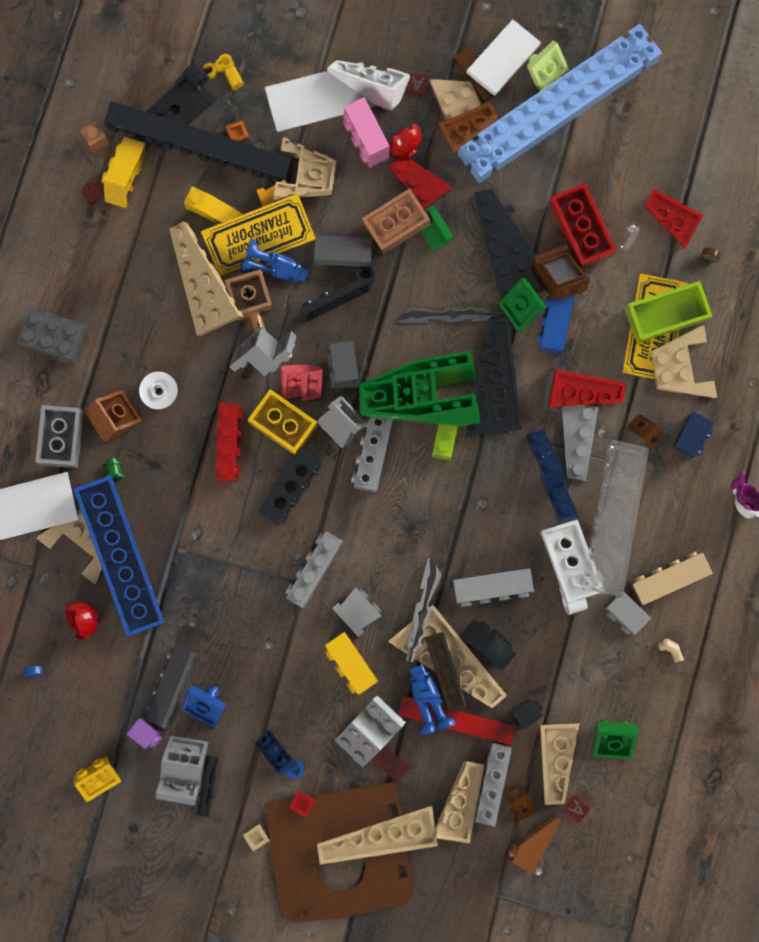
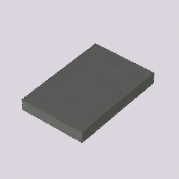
(343, 251)

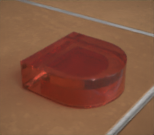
(92, 192)

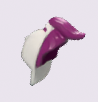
(745, 497)

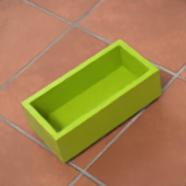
(668, 312)

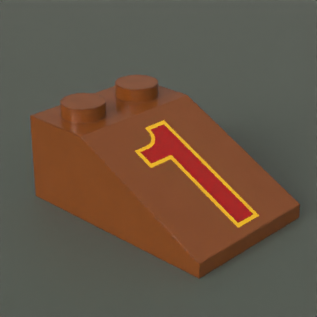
(532, 846)

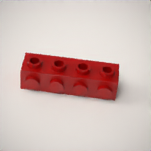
(227, 442)

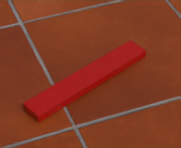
(464, 722)

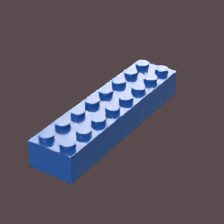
(119, 555)

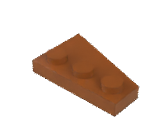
(467, 125)

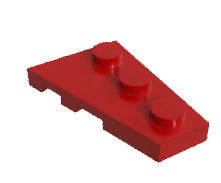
(422, 183)
(674, 216)

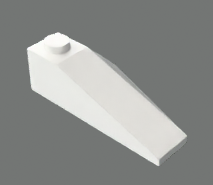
(377, 86)

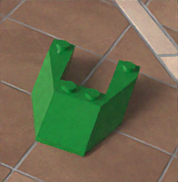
(411, 392)

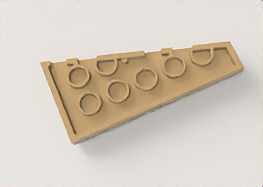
(204, 288)

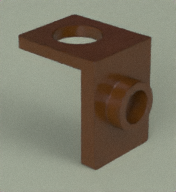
(646, 430)
(520, 803)

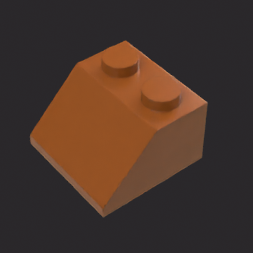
(112, 415)

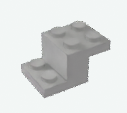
(263, 351)
(370, 731)
(182, 770)

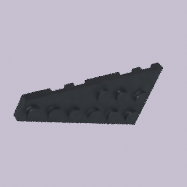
(507, 247)
(497, 384)

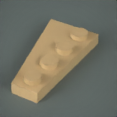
(557, 755)
(460, 808)

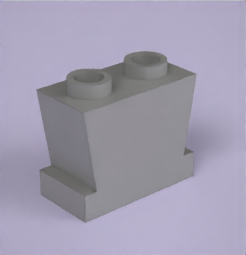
(341, 422)
(357, 611)

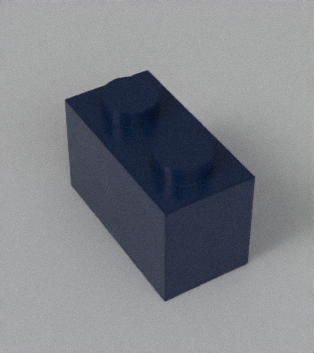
(693, 435)

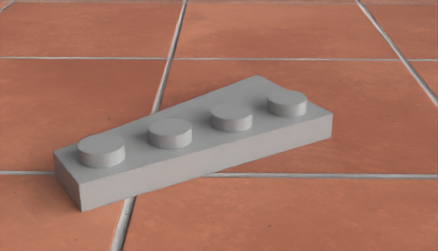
(578, 436)

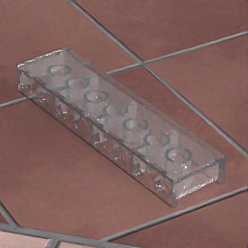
(615, 518)

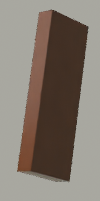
(465, 60)

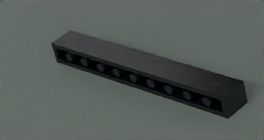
(197, 142)

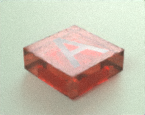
(417, 84)
(576, 808)

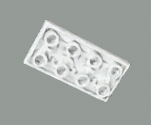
(503, 57)

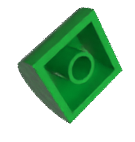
(614, 739)

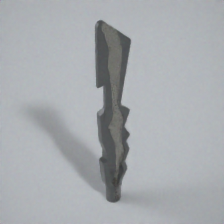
(449, 315)

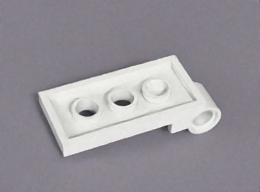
(569, 577)

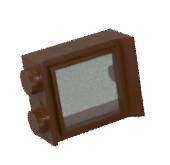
(560, 273)

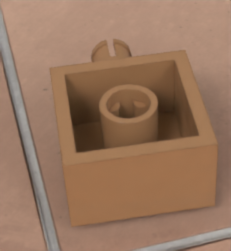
(259, 301)

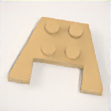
(314, 173)
(674, 369)
(78, 533)

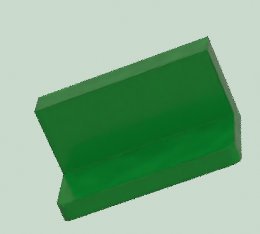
(437, 234)

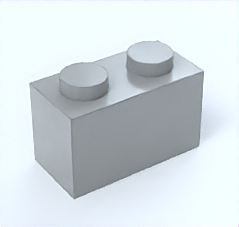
(627, 614)

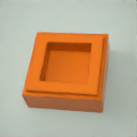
(237, 131)

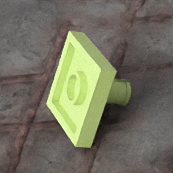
(547, 66)

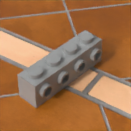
(372, 454)
(314, 570)

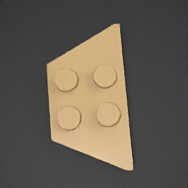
(454, 96)

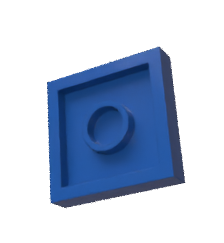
(204, 705)

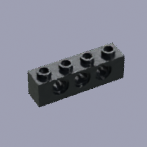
(301, 459)

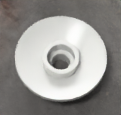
(156, 381)

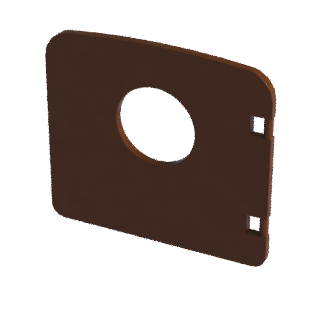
(296, 856)

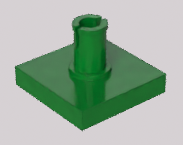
(522, 305)

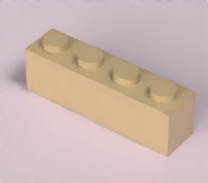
(671, 579)

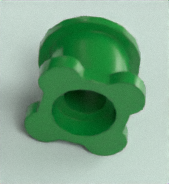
(112, 468)

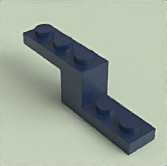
(552, 476)

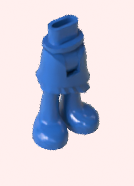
(281, 266)
(426, 693)

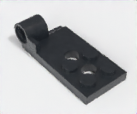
(187, 95)
(330, 301)

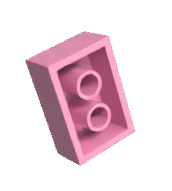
(365, 132)

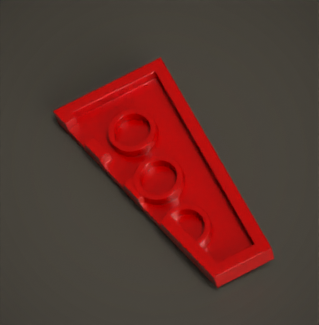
(580, 389)

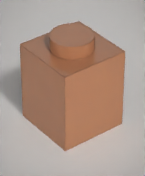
(94, 137)

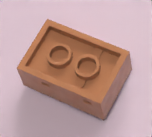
(396, 221)

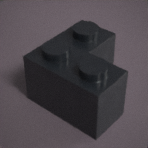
(488, 644)

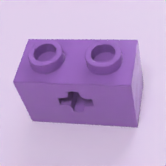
(145, 733)

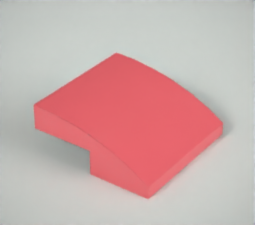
(301, 381)

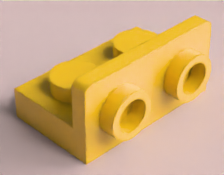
(96, 778)

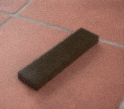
(445, 672)

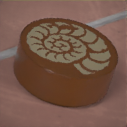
(711, 254)

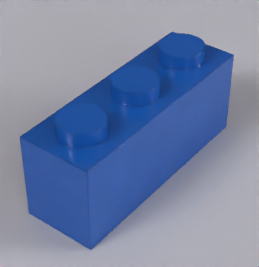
(555, 325)

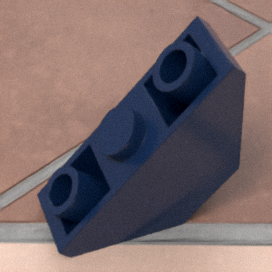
(276, 753)

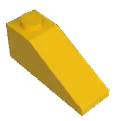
(209, 206)

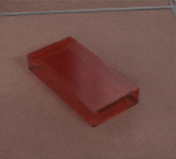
(390, 763)

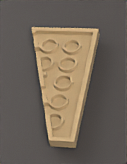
(470, 672)

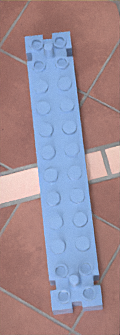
(559, 103)

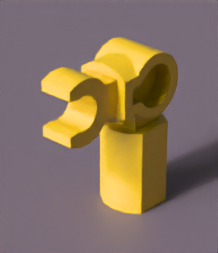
(225, 64)

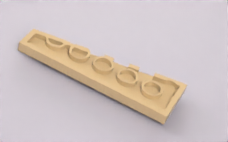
(390, 836)

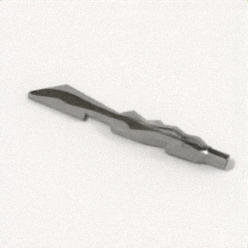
(422, 611)

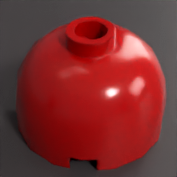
(406, 141)
(82, 619)

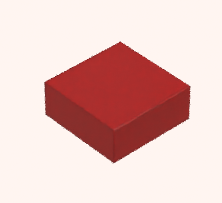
(302, 803)

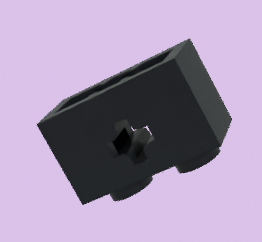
(527, 713)

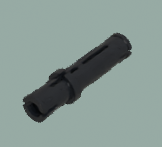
(207, 786)

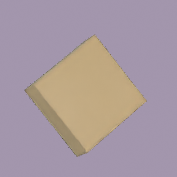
(256, 837)

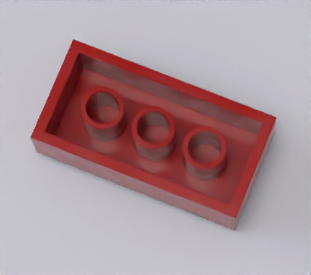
(582, 226)

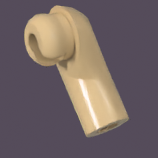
(672, 647)

